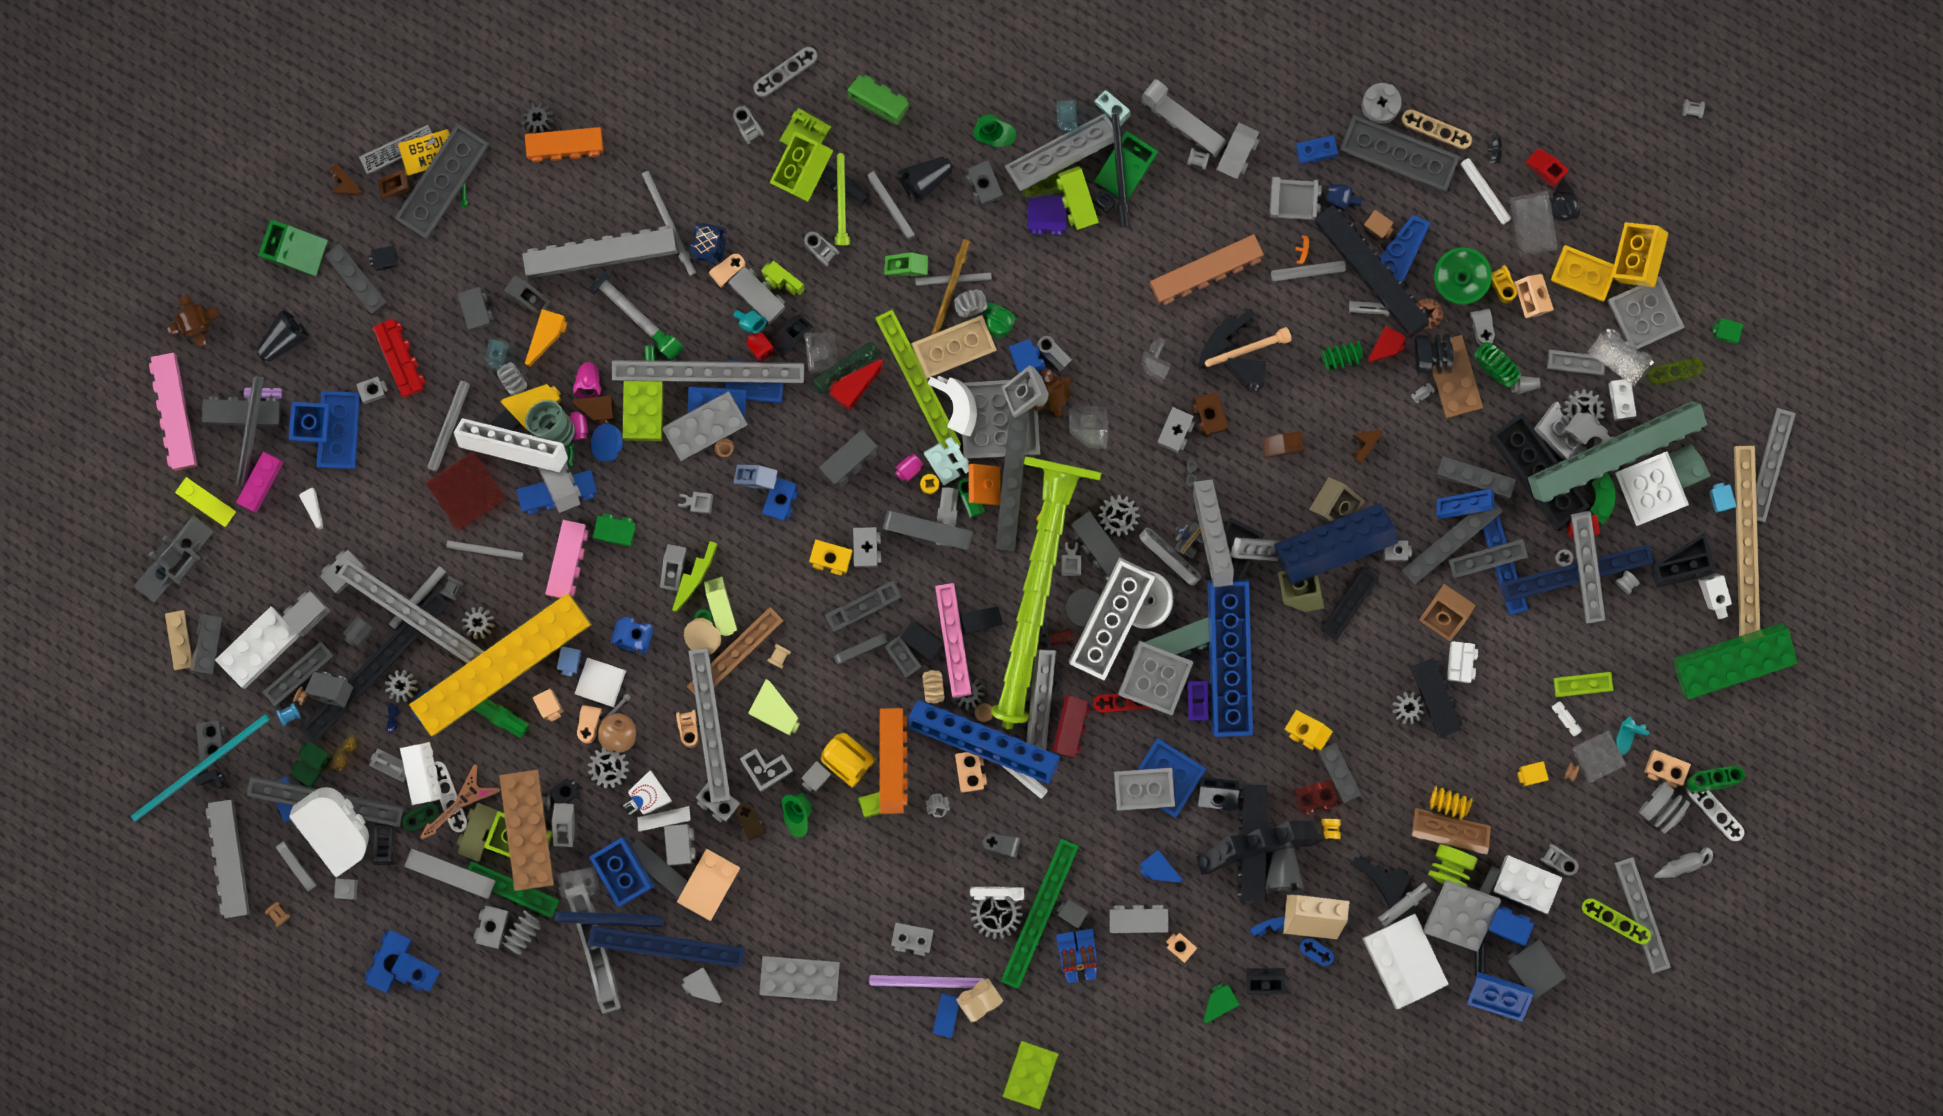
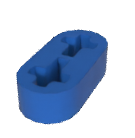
(1319, 948)

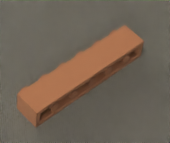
(1207, 269)

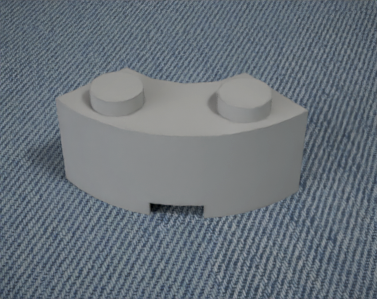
(1239, 147)

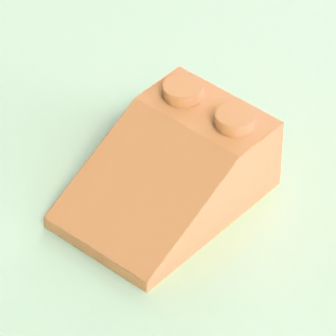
(708, 884)

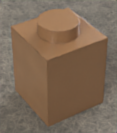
(1378, 225)

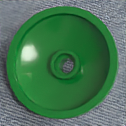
(1467, 263)

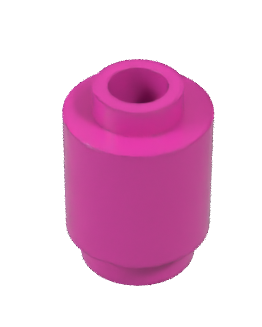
(580, 425)
(908, 467)

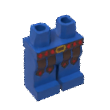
(1079, 960)

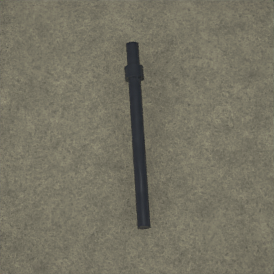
(1123, 206)

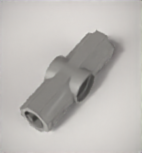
(947, 512)

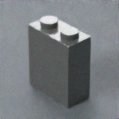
(1535, 967)

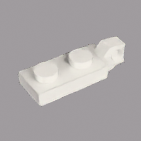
(999, 893)

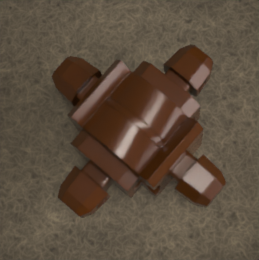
(193, 321)
(1057, 392)

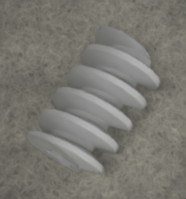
(522, 933)

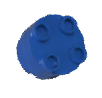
(622, 635)

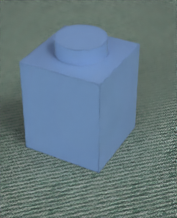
(569, 661)

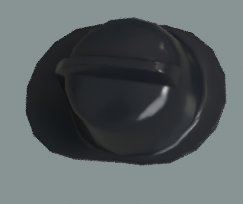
(1564, 203)

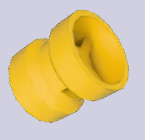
(1331, 824)

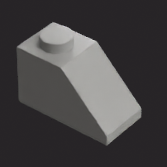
(672, 567)
(701, 986)

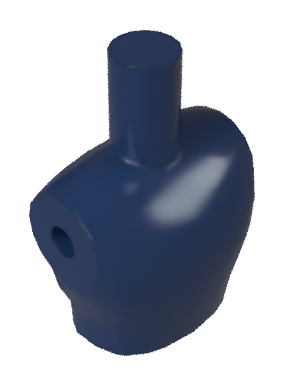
(1341, 197)

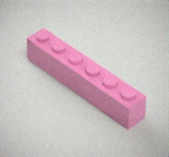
(173, 411)

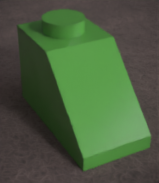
(906, 264)

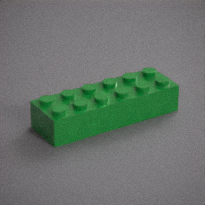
(1735, 661)

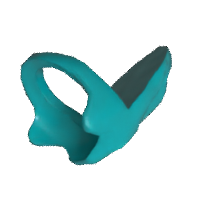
(1627, 733)

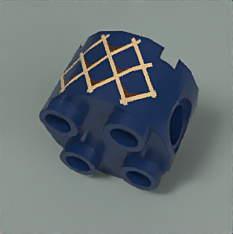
(708, 243)

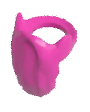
(587, 378)

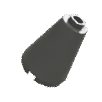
(1284, 873)

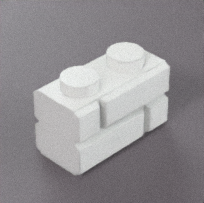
(1461, 662)

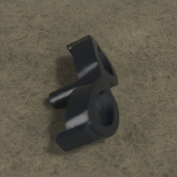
(1497, 143)

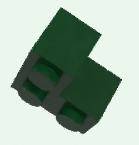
(311, 764)

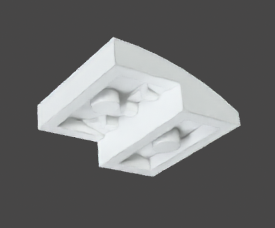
(600, 682)

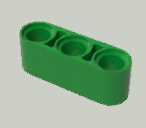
(1708, 783)

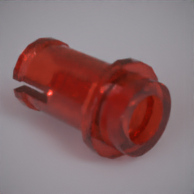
(1061, 637)

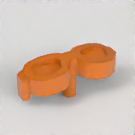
(1304, 250)

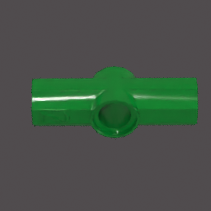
(502, 717)

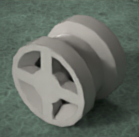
(1627, 582)

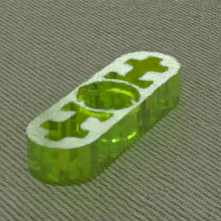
(1044, 191)
(1690, 373)

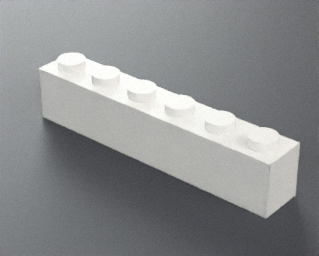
(510, 445)

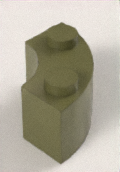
(476, 832)

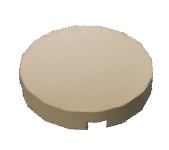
(701, 635)

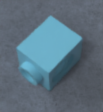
(1722, 498)

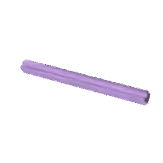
(920, 981)

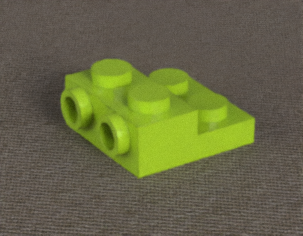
(778, 277)

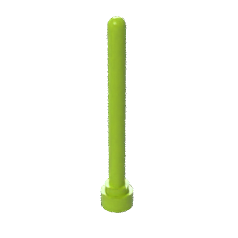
(842, 237)

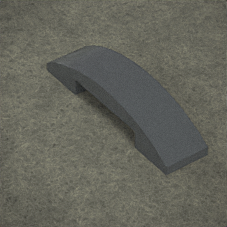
(863, 606)

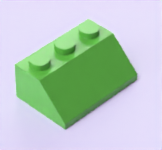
(878, 99)

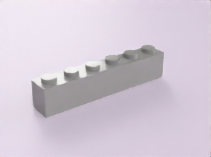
(1213, 533)
(228, 859)

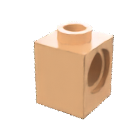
(1190, 948)

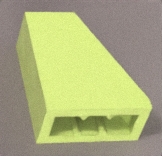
(720, 606)
(773, 710)

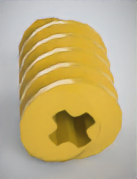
(1450, 803)

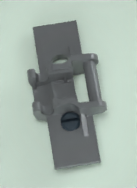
(169, 554)

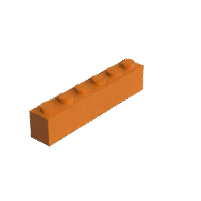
(891, 761)

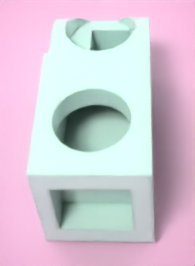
(1110, 105)

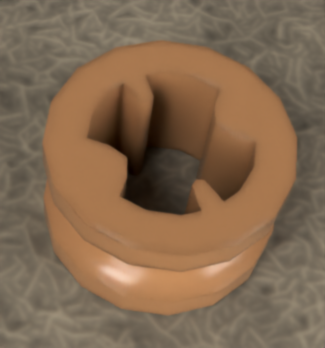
(300, 696)
(1571, 771)

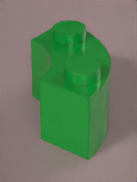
(1603, 498)

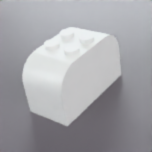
(332, 828)

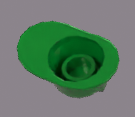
(994, 131)
(998, 320)
(796, 813)

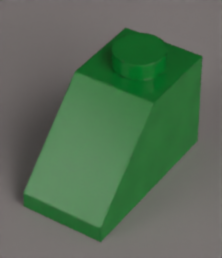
(1219, 1002)

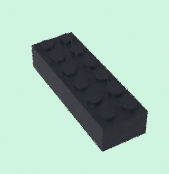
(1529, 455)

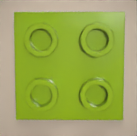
(805, 125)

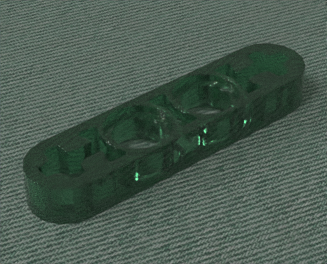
(862, 357)

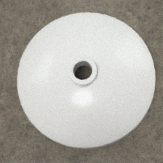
(1156, 613)

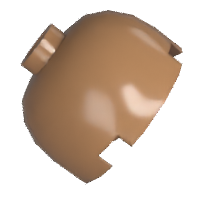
(617, 733)

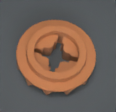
(1437, 314)

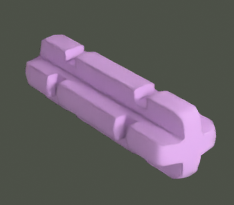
(266, 393)

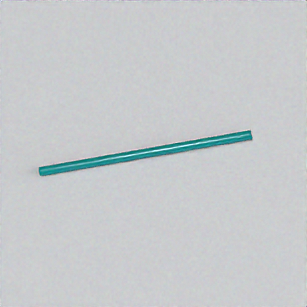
(200, 767)

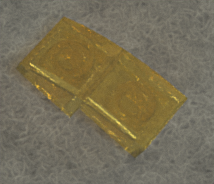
(340, 758)

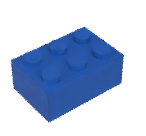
(622, 871)

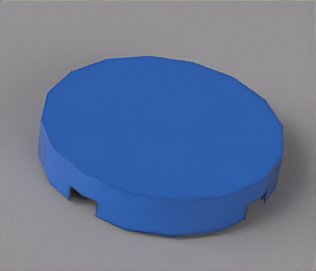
(606, 442)

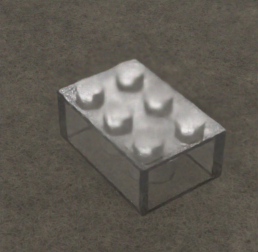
(1621, 356)

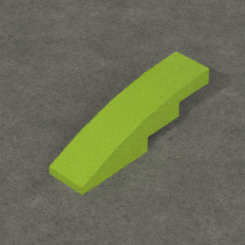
(690, 582)

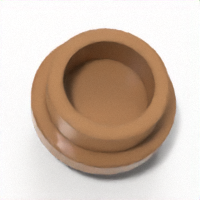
(724, 447)

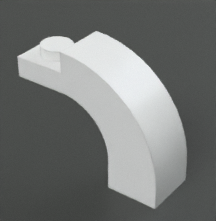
(964, 404)

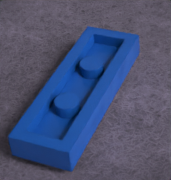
(1465, 503)

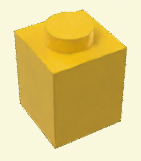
(1532, 774)

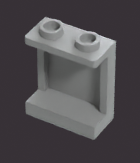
(1294, 199)

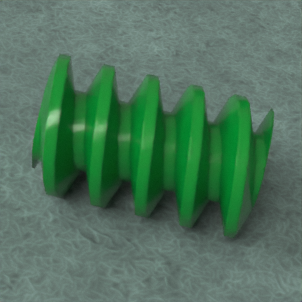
(1341, 356)

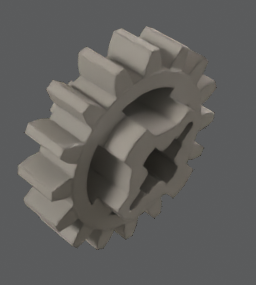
(1577, 404)
(1122, 523)
(603, 775)

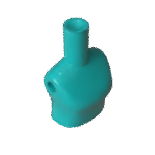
(750, 321)

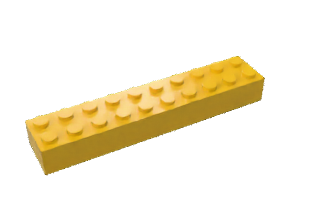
(500, 664)

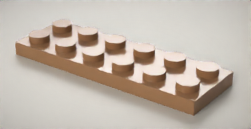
(526, 830)

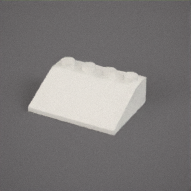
(1405, 961)

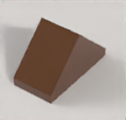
(395, 184)

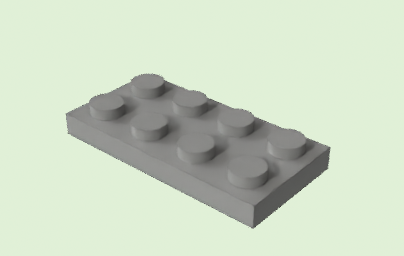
(704, 425)
(799, 978)

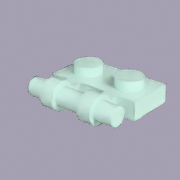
(943, 464)

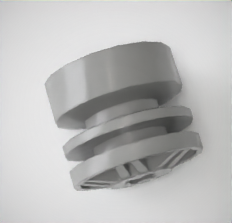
(1664, 808)

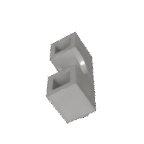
(1583, 428)

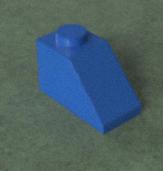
(1159, 869)

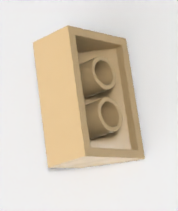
(1315, 916)

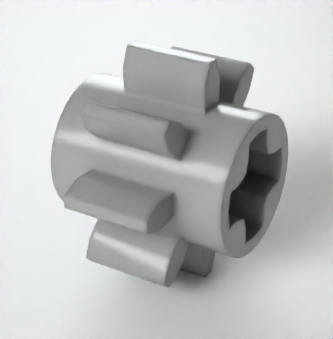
(937, 805)

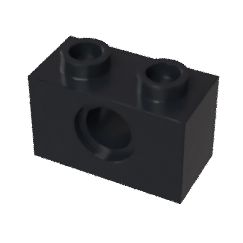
(1211, 786)
(1265, 981)

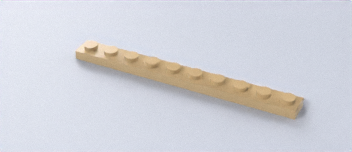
(1746, 539)

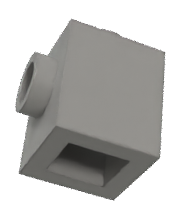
(1397, 552)

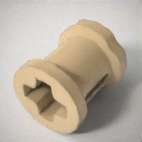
(778, 656)

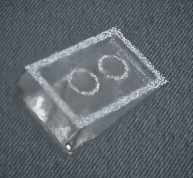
(1533, 223)

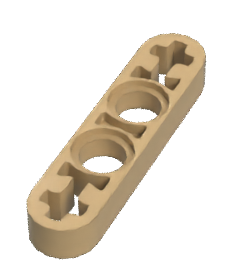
(1437, 127)

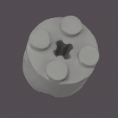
(1387, 94)

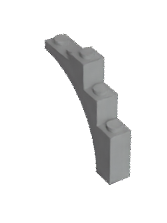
(596, 956)

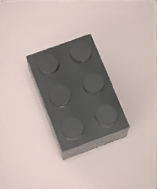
(849, 459)

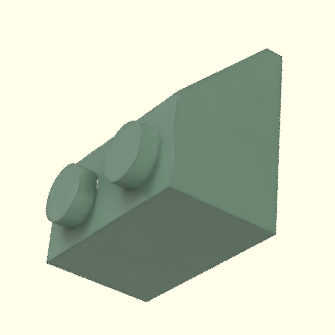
(1689, 466)

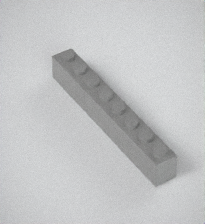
(600, 253)

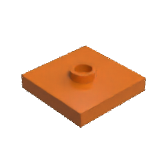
(984, 484)

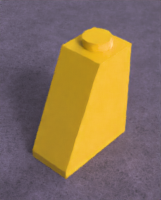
(521, 403)

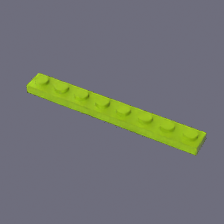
(915, 377)

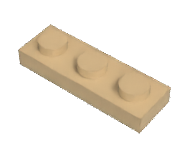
(179, 639)

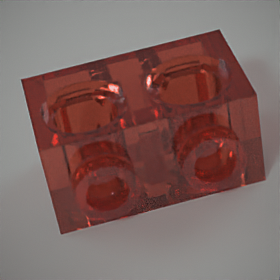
(1314, 792)

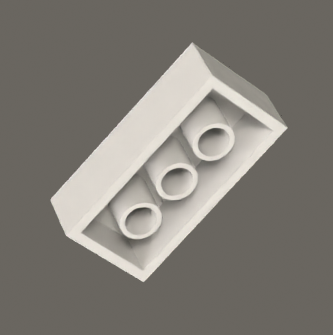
(257, 647)

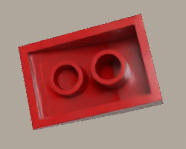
(852, 386)

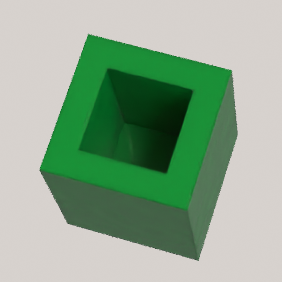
(1727, 331)

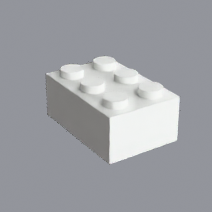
(1526, 884)

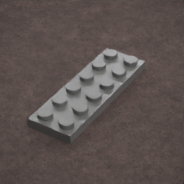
(1061, 152)

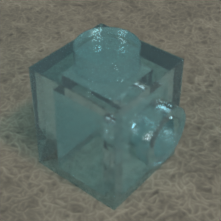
(1067, 115)
(496, 354)

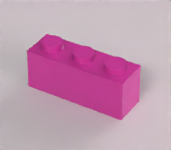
(259, 482)

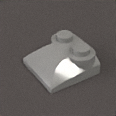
(1025, 391)

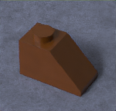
(596, 408)
(1283, 444)

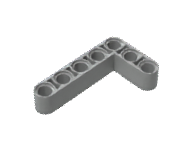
(1180, 118)

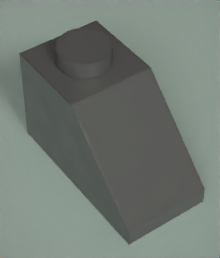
(527, 295)
(1072, 913)

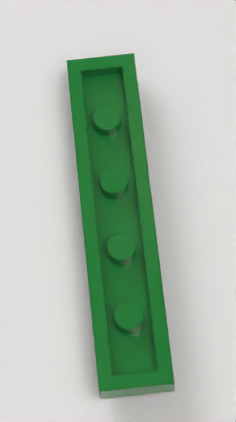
(529, 897)

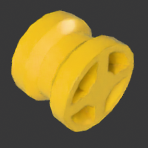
(927, 485)

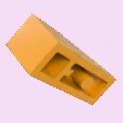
(546, 333)

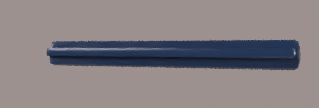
(609, 919)

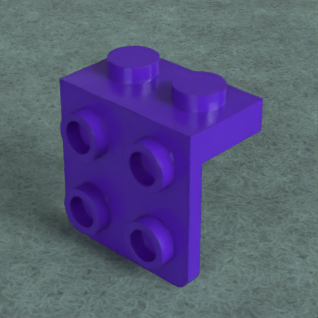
(1046, 215)

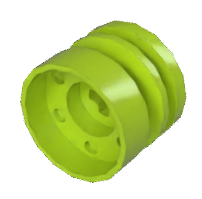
(1452, 865)

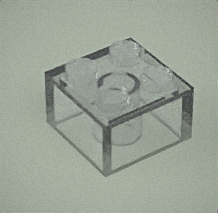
(1598, 756)

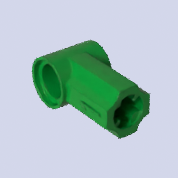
(972, 508)

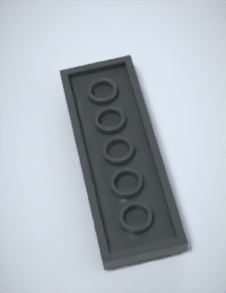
(1399, 153)
(442, 181)

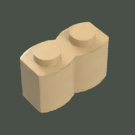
(979, 1000)

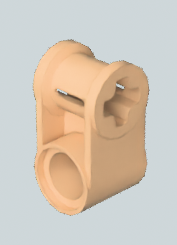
(724, 271)
(588, 720)
(688, 726)

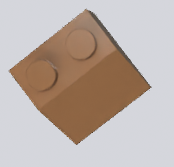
(1447, 612)

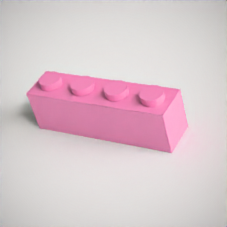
(566, 559)

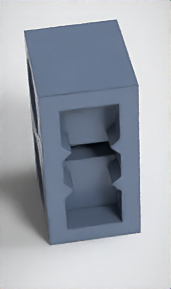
(755, 476)

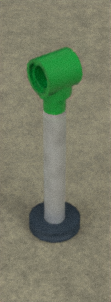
(666, 343)

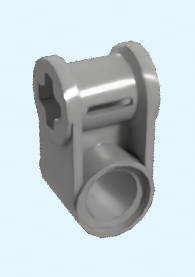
(749, 127)
(821, 248)
(1483, 324)
(1559, 860)

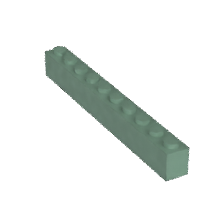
(1617, 451)

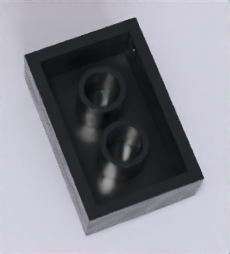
(1237, 529)

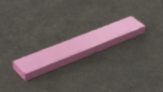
(953, 640)

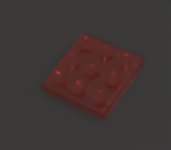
(466, 491)

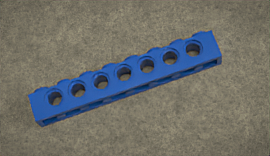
(989, 749)

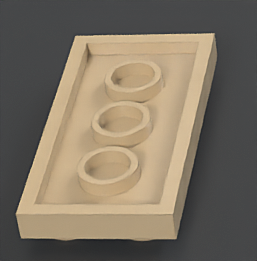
(954, 347)

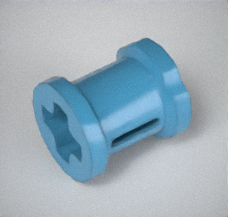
(288, 714)

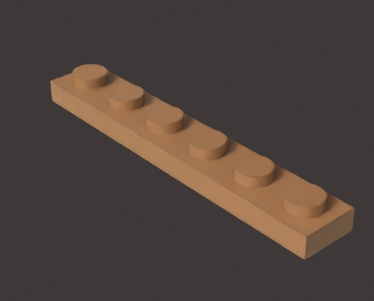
(743, 646)

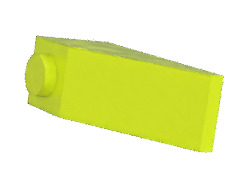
(205, 502)

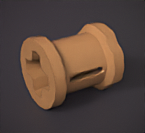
(276, 908)

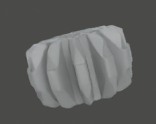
(970, 303)
(512, 379)
(476, 630)
(405, 680)
(1404, 702)

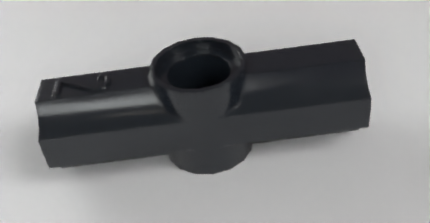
(852, 191)

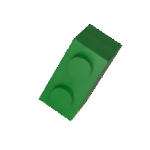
(614, 530)

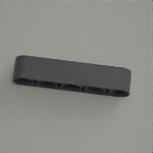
(927, 530)

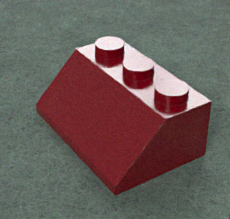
(1071, 727)

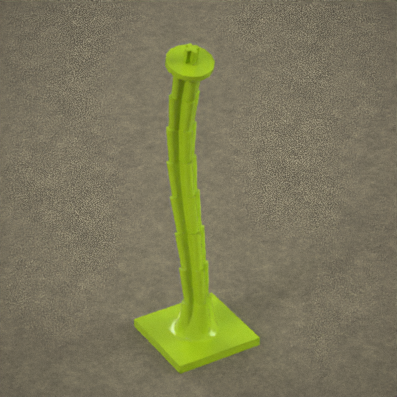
(1058, 489)

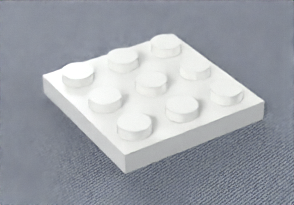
(1652, 488)

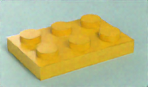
(1583, 273)

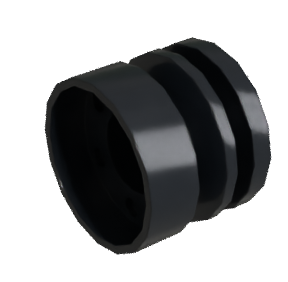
(1433, 354)

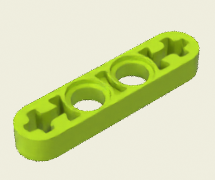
(1614, 924)

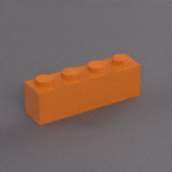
(564, 143)

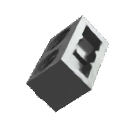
(206, 742)

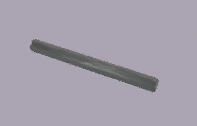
(249, 432)

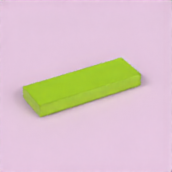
(1583, 684)

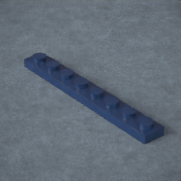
(1569, 574)
(666, 946)

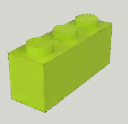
(1077, 198)

